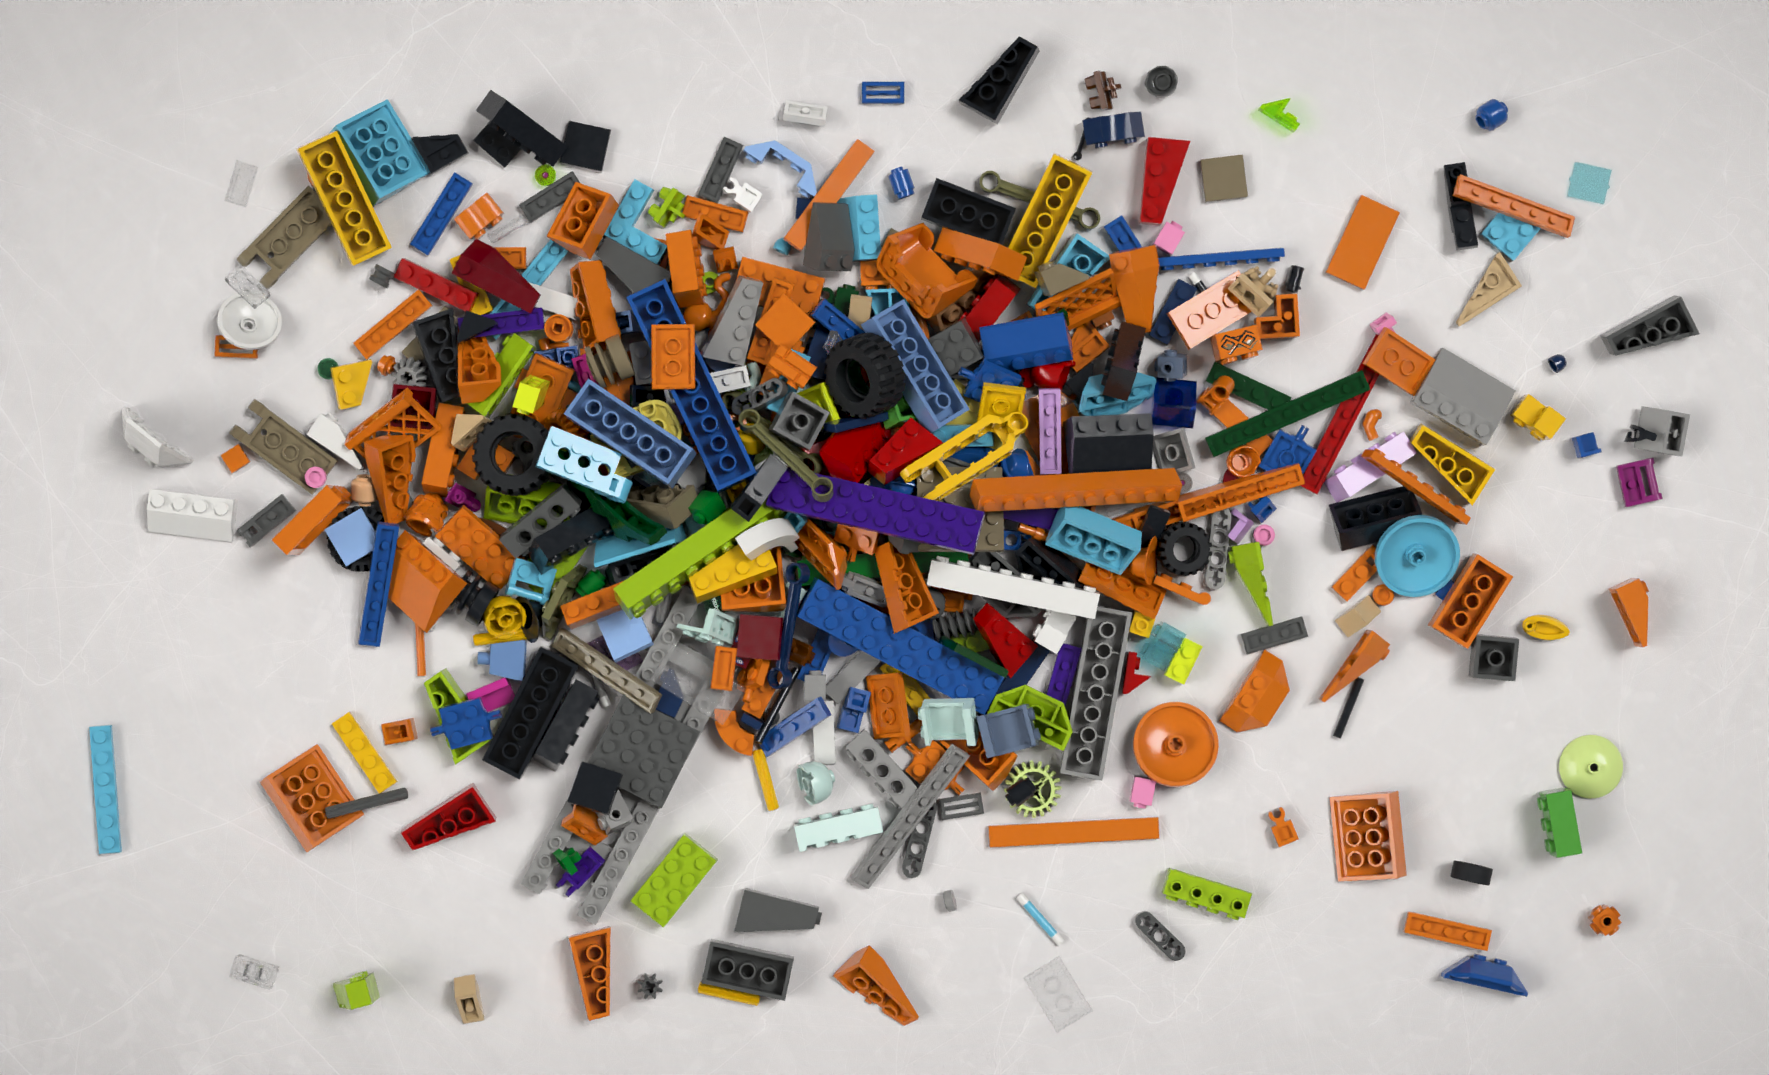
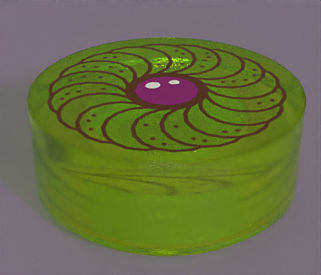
(545, 175)

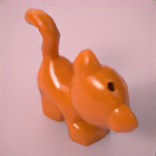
(702, 314)

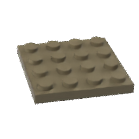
(992, 531)

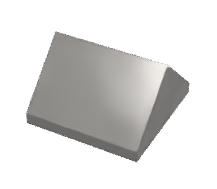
(1173, 450)

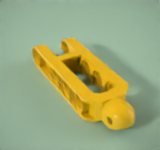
(1005, 428)

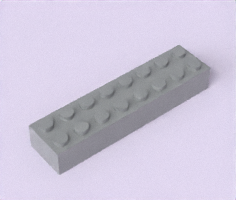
(1096, 693)

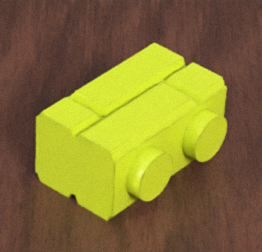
(1183, 661)

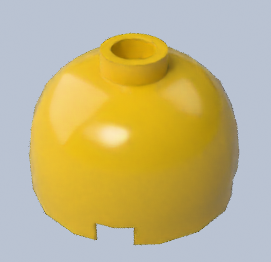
(504, 617)

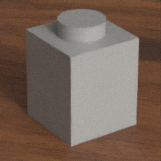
(815, 685)

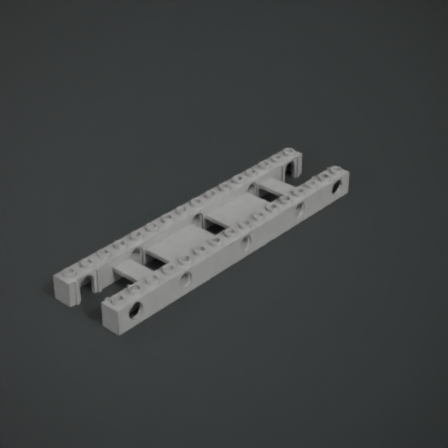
(642, 811)

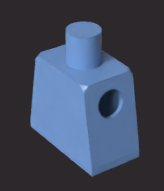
(506, 659)

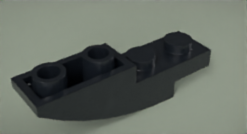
(1459, 210)

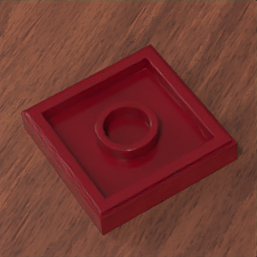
(759, 637)

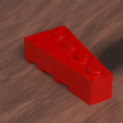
(991, 304)
(456, 815)

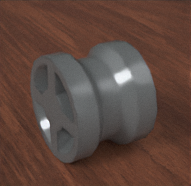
(381, 276)

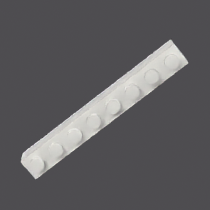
(1013, 588)

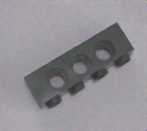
(562, 496)

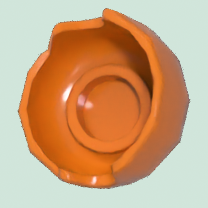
(1243, 461)

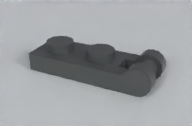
(266, 520)

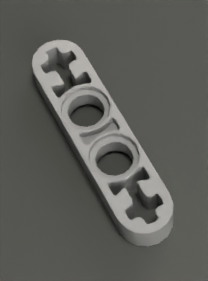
(1220, 548)

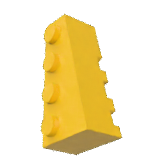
(1457, 465)
(730, 573)

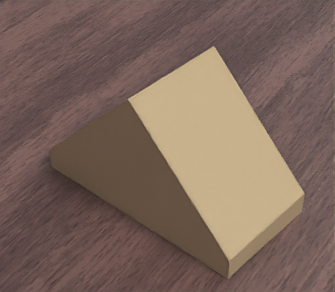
(466, 430)
(1358, 616)

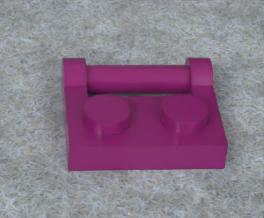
(1632, 484)

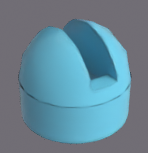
(782, 246)

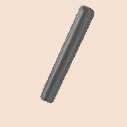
(366, 802)

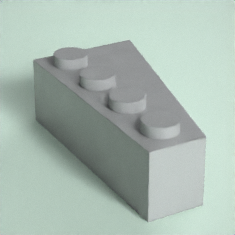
(734, 326)

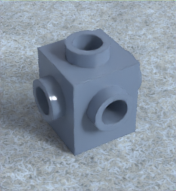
(1171, 365)

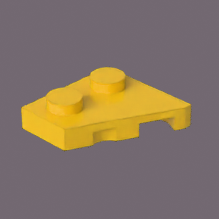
(350, 382)

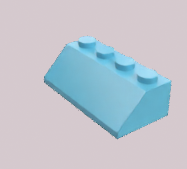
(1094, 538)

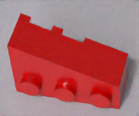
(901, 450)
(1005, 641)

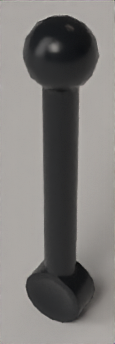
(1077, 155)

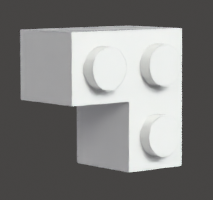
(1053, 630)

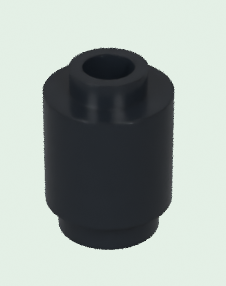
(1020, 792)

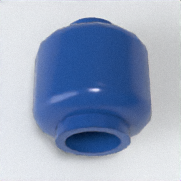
(1492, 114)

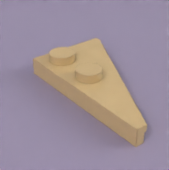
(1495, 285)

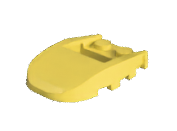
(659, 413)

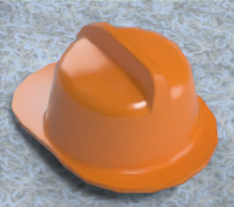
(1145, 562)

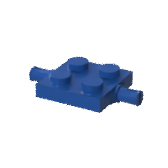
(988, 373)
(1288, 450)
(466, 723)

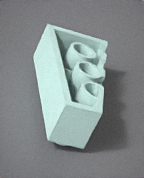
(838, 827)

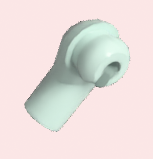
(756, 375)

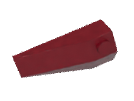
(490, 271)

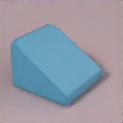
(796, 520)

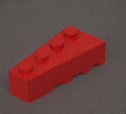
(1160, 174)

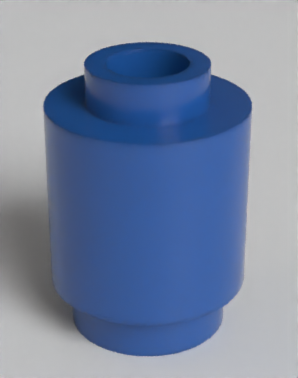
(901, 182)

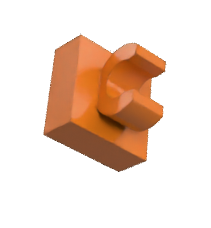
(725, 259)

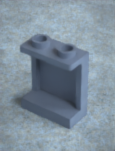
(1008, 730)

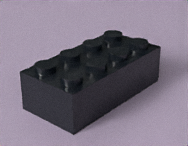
(967, 212)

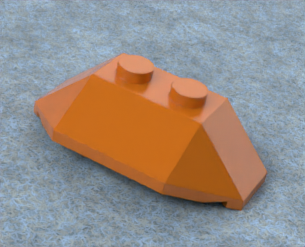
(823, 552)
(1258, 695)

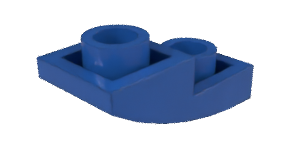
(561, 355)

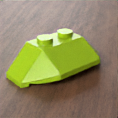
(1049, 713)

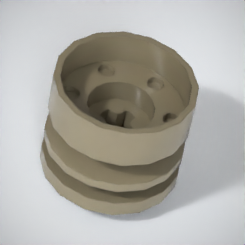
(609, 361)

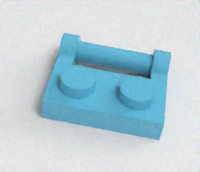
(527, 572)

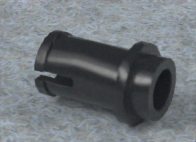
(1294, 279)

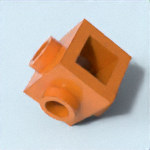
(1597, 917)

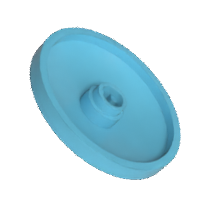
(1417, 556)

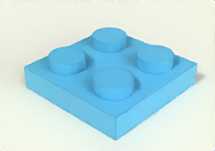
(1509, 234)

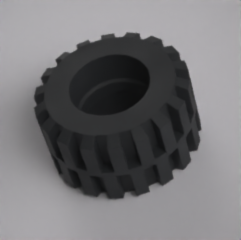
(1199, 556)

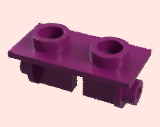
(460, 496)

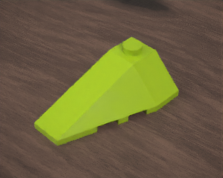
(1249, 564)

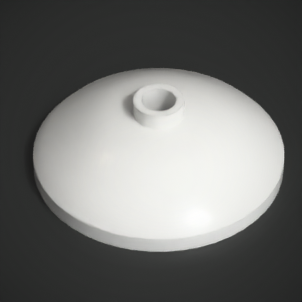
(238, 313)

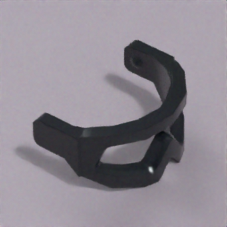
(1643, 434)

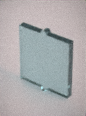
(1589, 183)

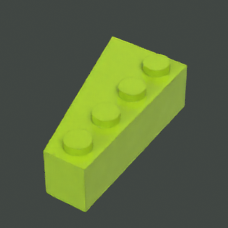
(444, 692)

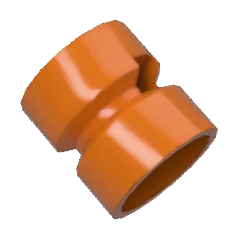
(559, 328)

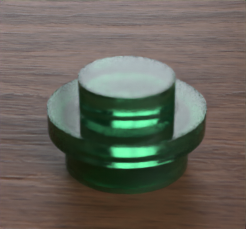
(324, 367)

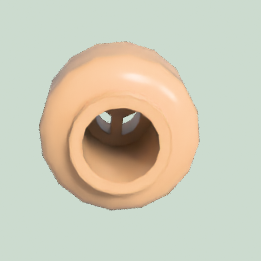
(363, 490)

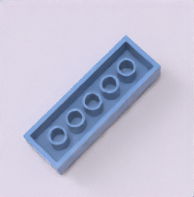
(928, 384)
(630, 433)

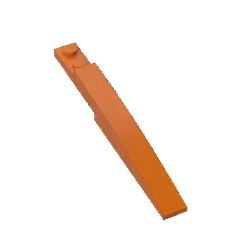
(1221, 496)

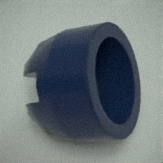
(1557, 363)

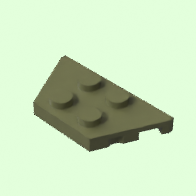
(562, 593)

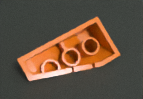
(389, 466)
(1363, 656)

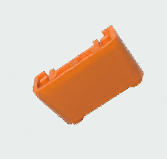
(920, 273)

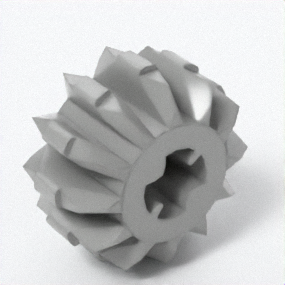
(414, 368)

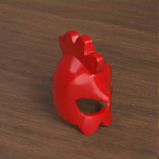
(1048, 375)

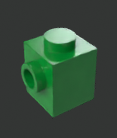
(706, 507)

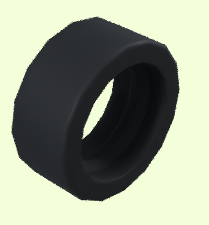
(1471, 872)

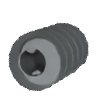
(955, 625)

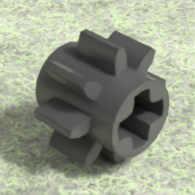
(652, 980)

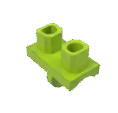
(670, 208)

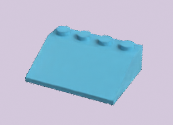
(381, 152)
(614, 549)

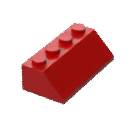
(849, 451)

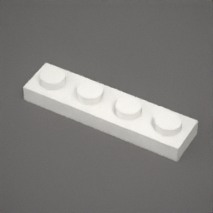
(724, 380)

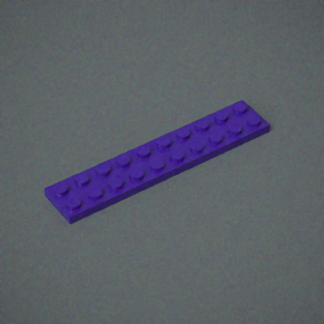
(881, 511)

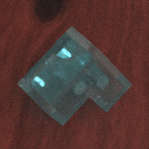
(1163, 645)

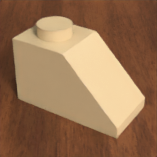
(468, 998)

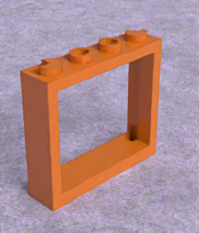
(312, 519)

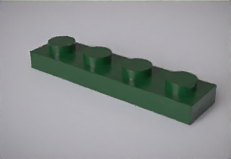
(1249, 388)

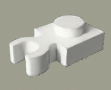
(745, 196)

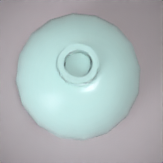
(816, 781)

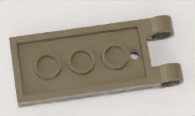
(288, 236)
(284, 446)

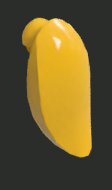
(1545, 627)

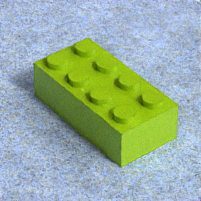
(674, 880)

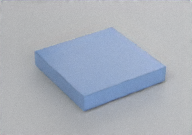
(352, 536)

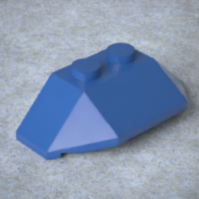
(1486, 973)

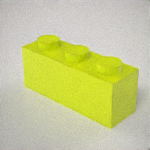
(530, 394)

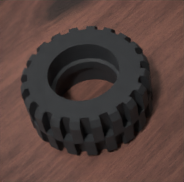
(882, 368)
(486, 448)

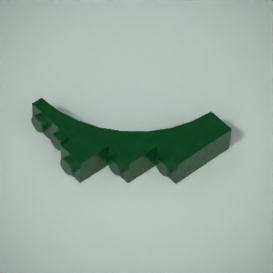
(623, 517)

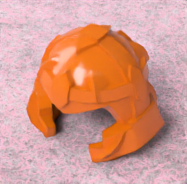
(426, 513)

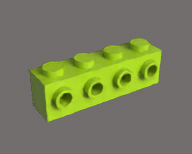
(1206, 893)

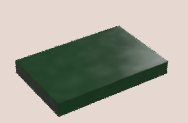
(981, 660)

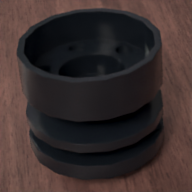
(474, 598)

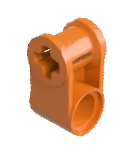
(1214, 396)

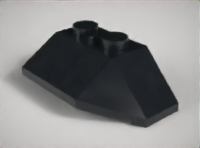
(1045, 561)

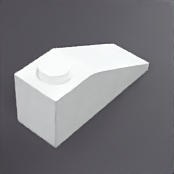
(332, 436)
(825, 738)

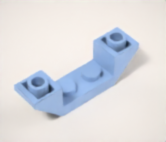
(760, 151)

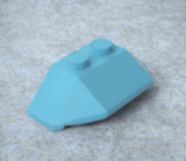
(1095, 403)

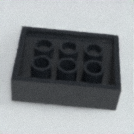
(1109, 443)

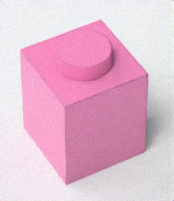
(1169, 237)
(1142, 792)

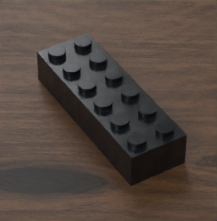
(531, 712)

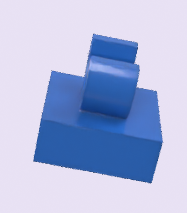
(1262, 509)

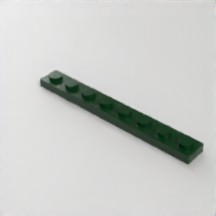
(1287, 413)

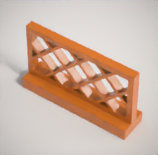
(1089, 304)
(385, 415)

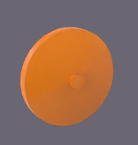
(1175, 744)

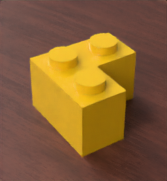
(1540, 419)

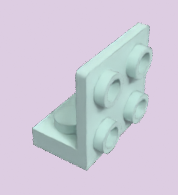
(717, 627)

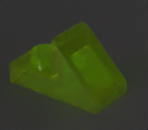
(1275, 111)

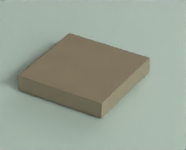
(1224, 178)

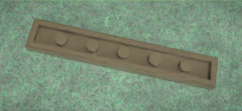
(606, 670)

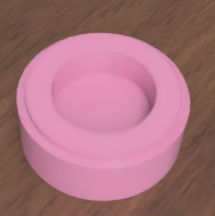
(315, 477)
(1264, 534)

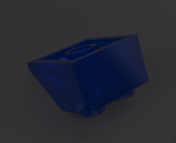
(1174, 403)

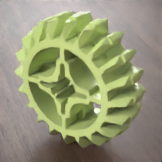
(1047, 777)

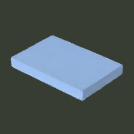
(624, 635)

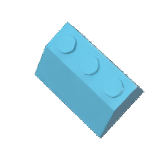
(864, 226)

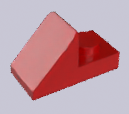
(1131, 679)

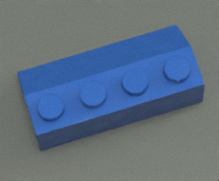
(1027, 342)

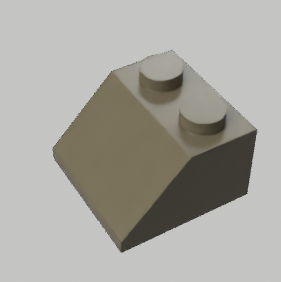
(1057, 277)

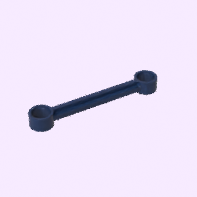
(789, 625)

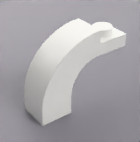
(767, 536)

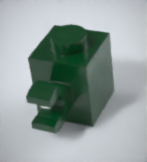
(842, 298)

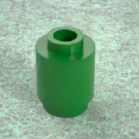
(591, 583)

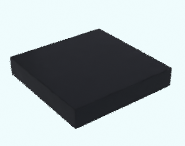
(586, 146)
(595, 788)

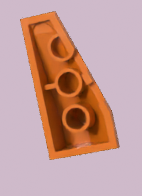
(1136, 282)
(477, 370)
(989, 770)
(873, 979)

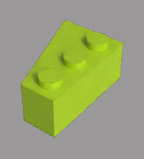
(357, 991)

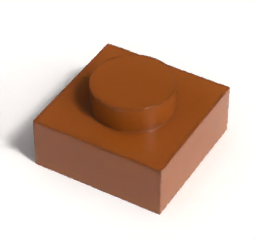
(1103, 321)

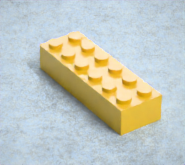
(344, 198)
(1048, 214)

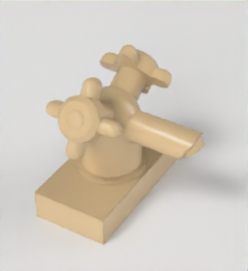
(1253, 291)

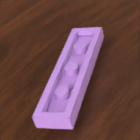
(1050, 430)

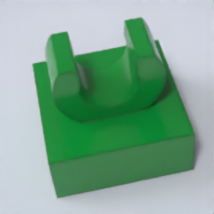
(567, 859)

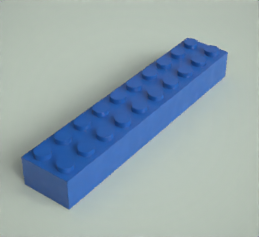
(700, 407)
(905, 650)

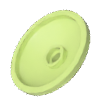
(1576, 763)

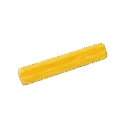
(487, 638)
(765, 779)
(728, 994)

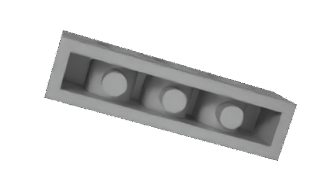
(866, 741)

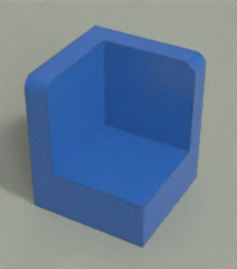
(1585, 445)

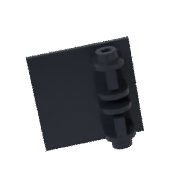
(497, 145)

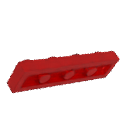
(436, 285)

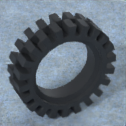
(360, 565)

